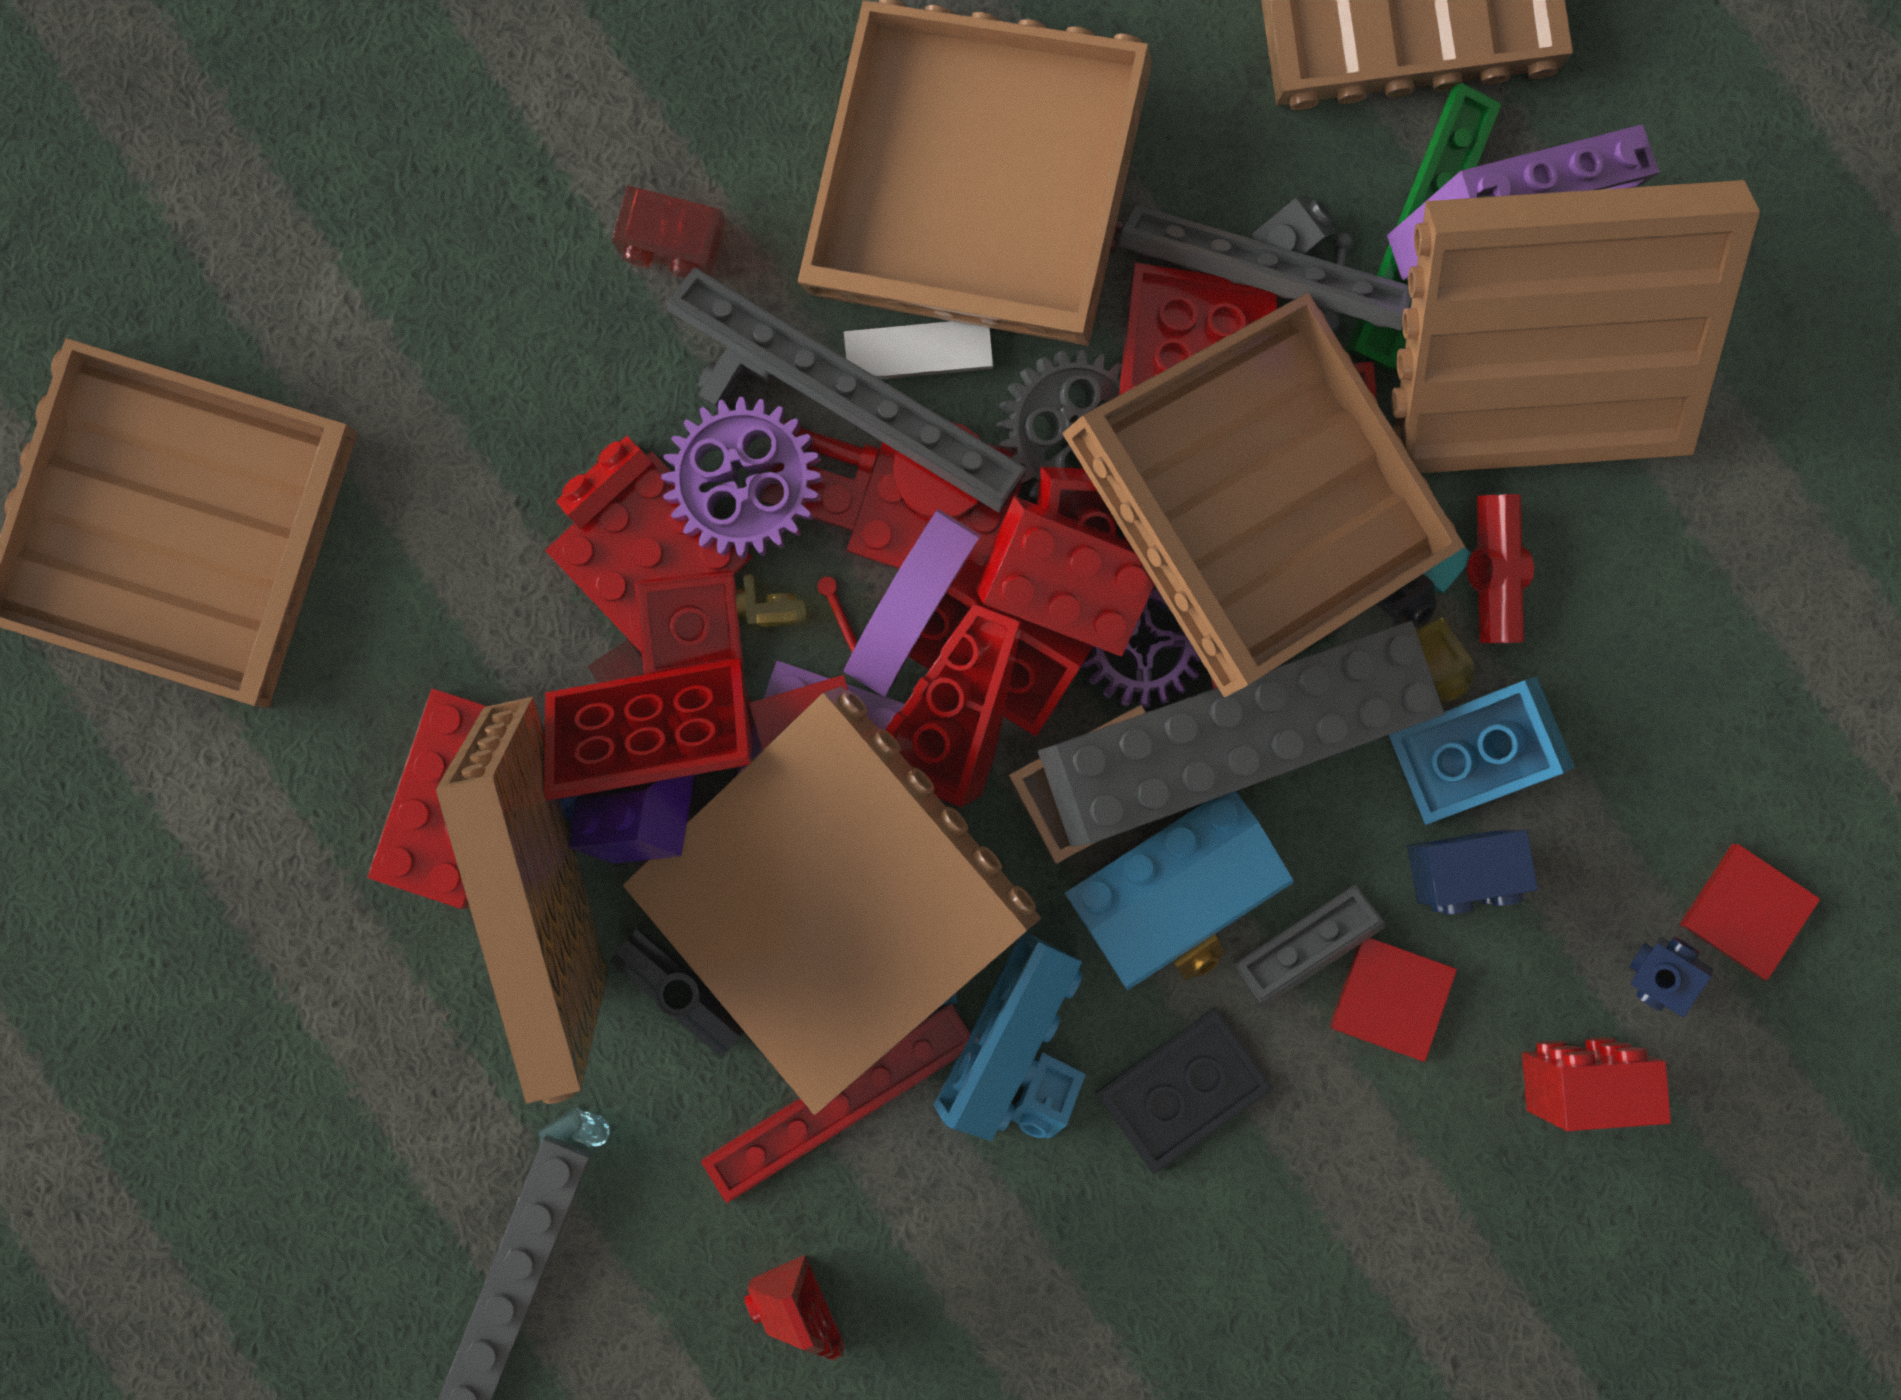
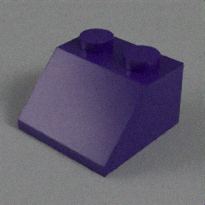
(633, 821)

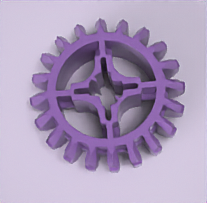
(1143, 683)

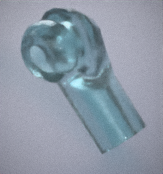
(580, 1126)

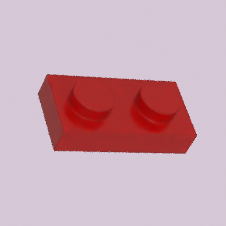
(613, 472)

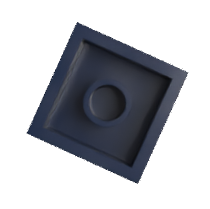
(1472, 868)

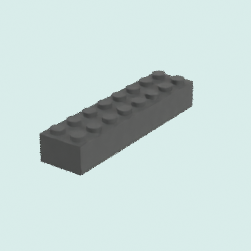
(1227, 743)

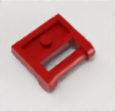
(839, 494)

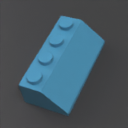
(1179, 888)
(1007, 1037)

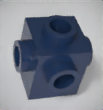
(1676, 992)

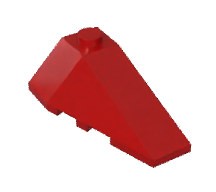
(959, 706)
(794, 1309)

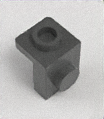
(1298, 225)
(722, 379)

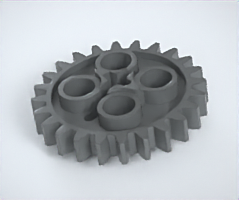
(1048, 397)

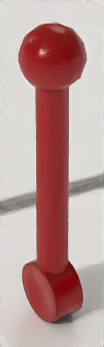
(828, 587)

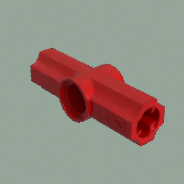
(1500, 568)

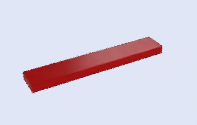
(797, 1130)

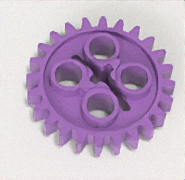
(733, 434)

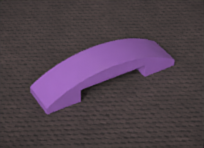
(911, 602)

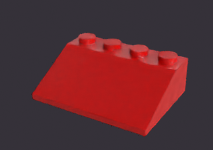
(646, 729)

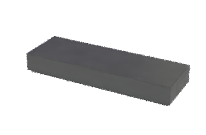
(1309, 946)

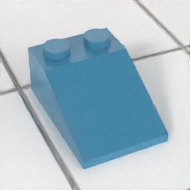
(1482, 750)

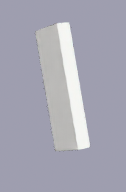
(920, 349)

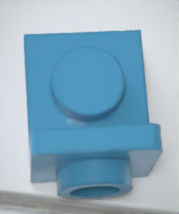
(1048, 1098)

